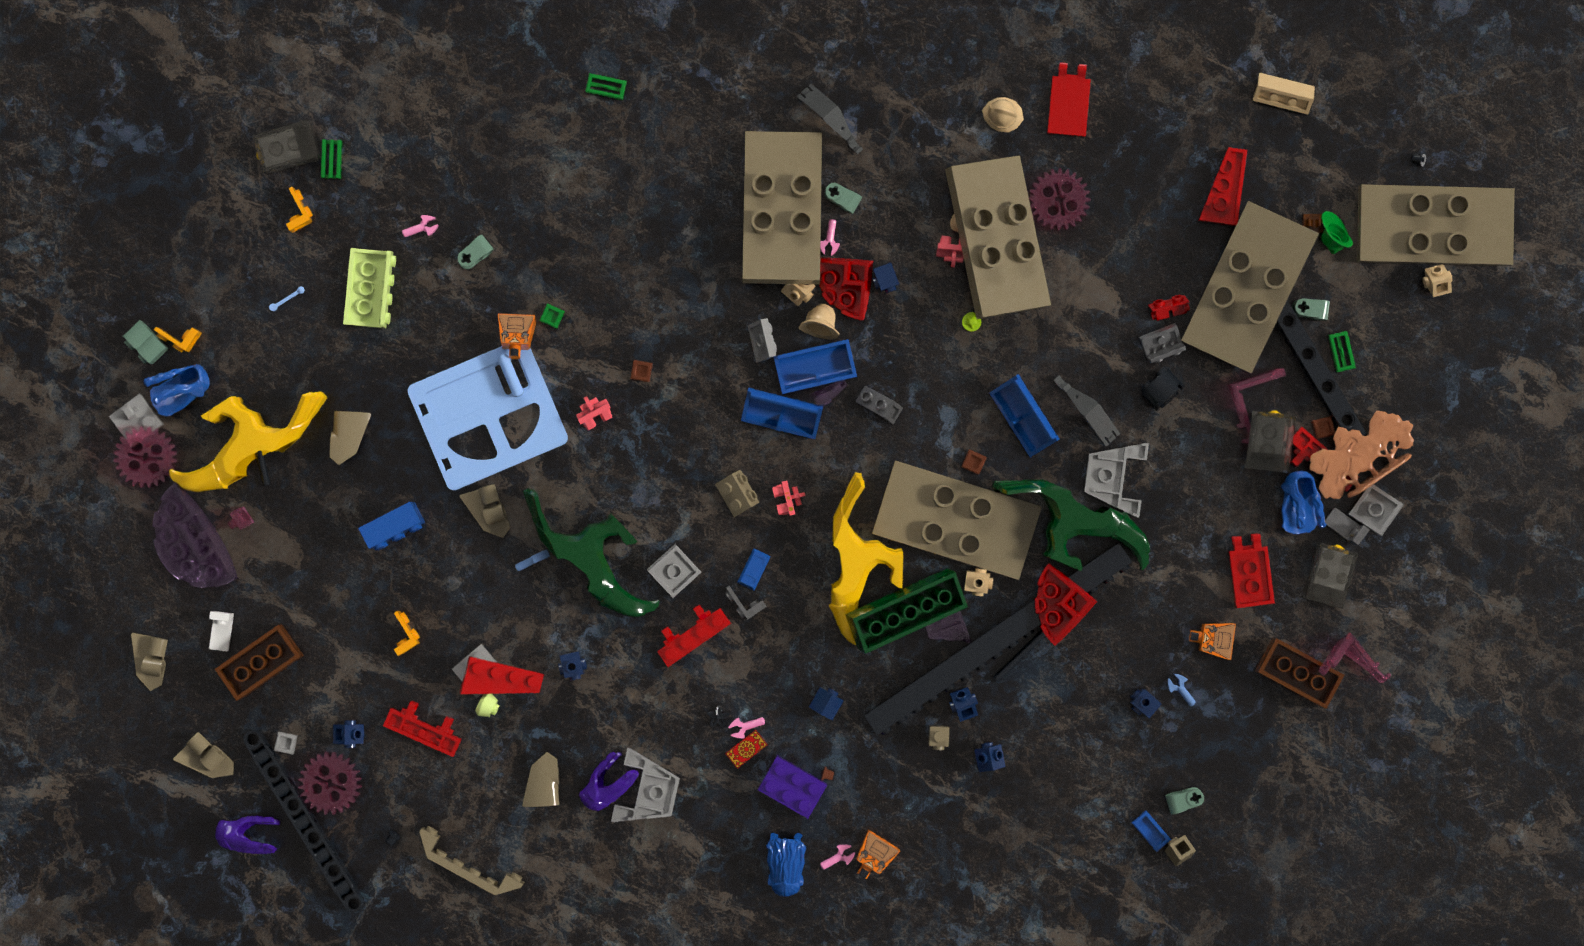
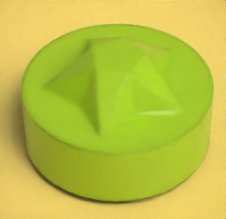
(970, 322)

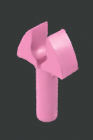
(421, 227)
(830, 238)
(745, 726)
(838, 857)

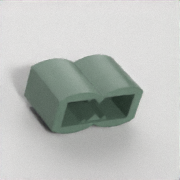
(145, 342)

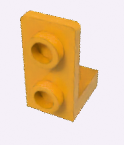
(297, 221)
(189, 338)
(405, 645)

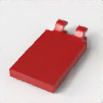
(1069, 102)
(1250, 573)

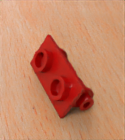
(1160, 308)

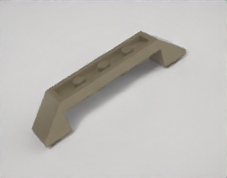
(429, 839)

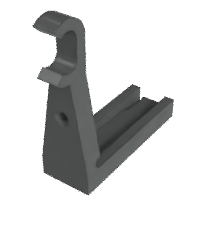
(829, 113)
(1091, 412)

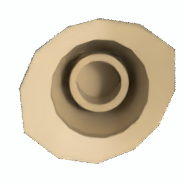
(1003, 114)
(820, 323)

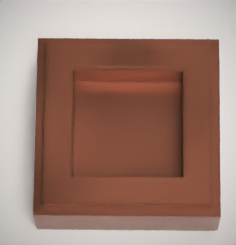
(641, 371)
(1323, 427)
(974, 462)

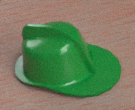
(1335, 234)

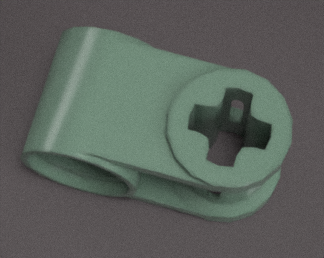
(845, 200)
(477, 249)
(1314, 309)
(1180, 800)

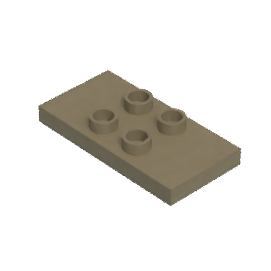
(782, 207)
(1435, 225)
(998, 237)
(1250, 287)
(956, 520)

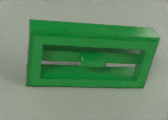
(603, 86)
(331, 159)
(1334, 353)

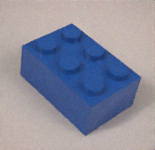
(392, 526)

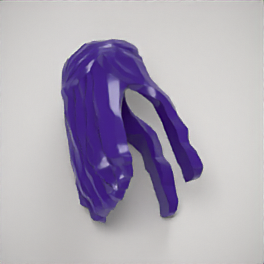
(597, 796)
(230, 835)

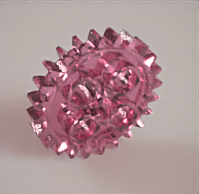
(1077, 196)
(142, 473)
(336, 766)

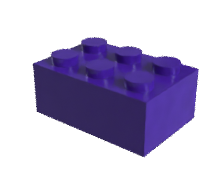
(792, 786)

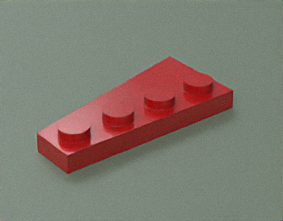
(1225, 195)
(497, 678)

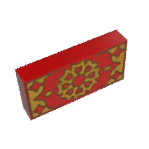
(746, 749)

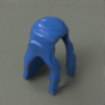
(178, 391)
(1301, 504)
(785, 864)

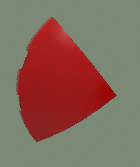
(846, 284)
(1060, 604)

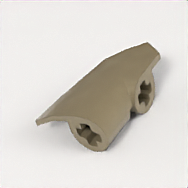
(347, 434)
(487, 510)
(149, 659)
(205, 758)
(543, 783)

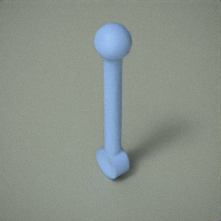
(273, 307)

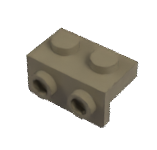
(737, 493)

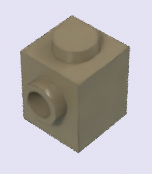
(938, 737)
(1179, 850)

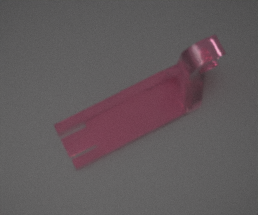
(1246, 383)
(1352, 648)

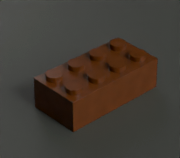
(259, 662)
(1298, 673)

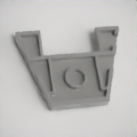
(1106, 476)
(655, 792)

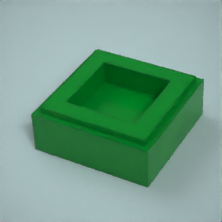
(552, 316)

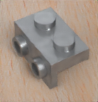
(1162, 343)

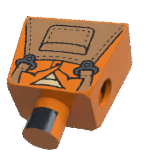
(516, 332)
(1215, 639)
(875, 854)

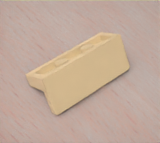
(1284, 93)

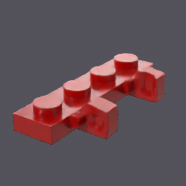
(1305, 447)
(681, 645)
(434, 737)

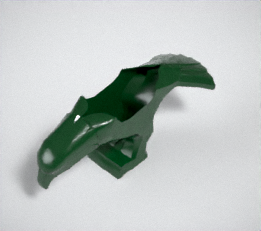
(1075, 519)
(587, 553)

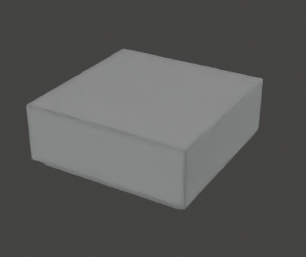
(285, 742)

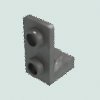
(879, 404)
(1346, 527)
(754, 607)

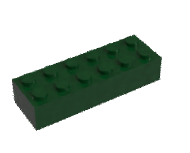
(906, 610)

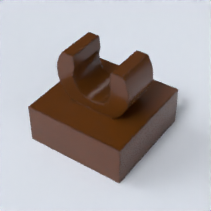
(1313, 222)

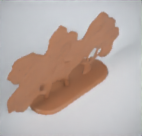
(1357, 452)

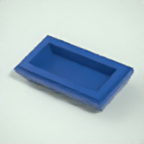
(753, 569)
(1151, 831)

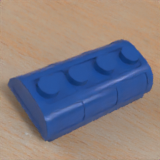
(815, 366)
(781, 413)
(1024, 415)

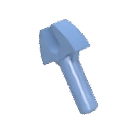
(532, 560)
(1181, 689)

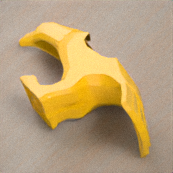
(248, 437)
(857, 559)

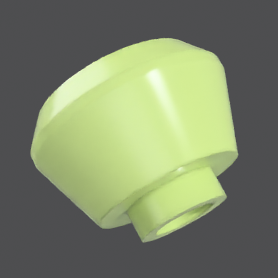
(487, 706)

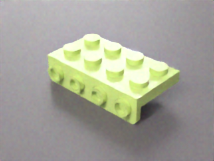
(369, 288)

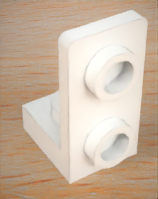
(221, 630)

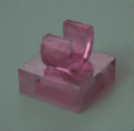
(240, 519)

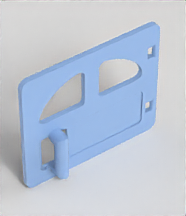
(475, 397)

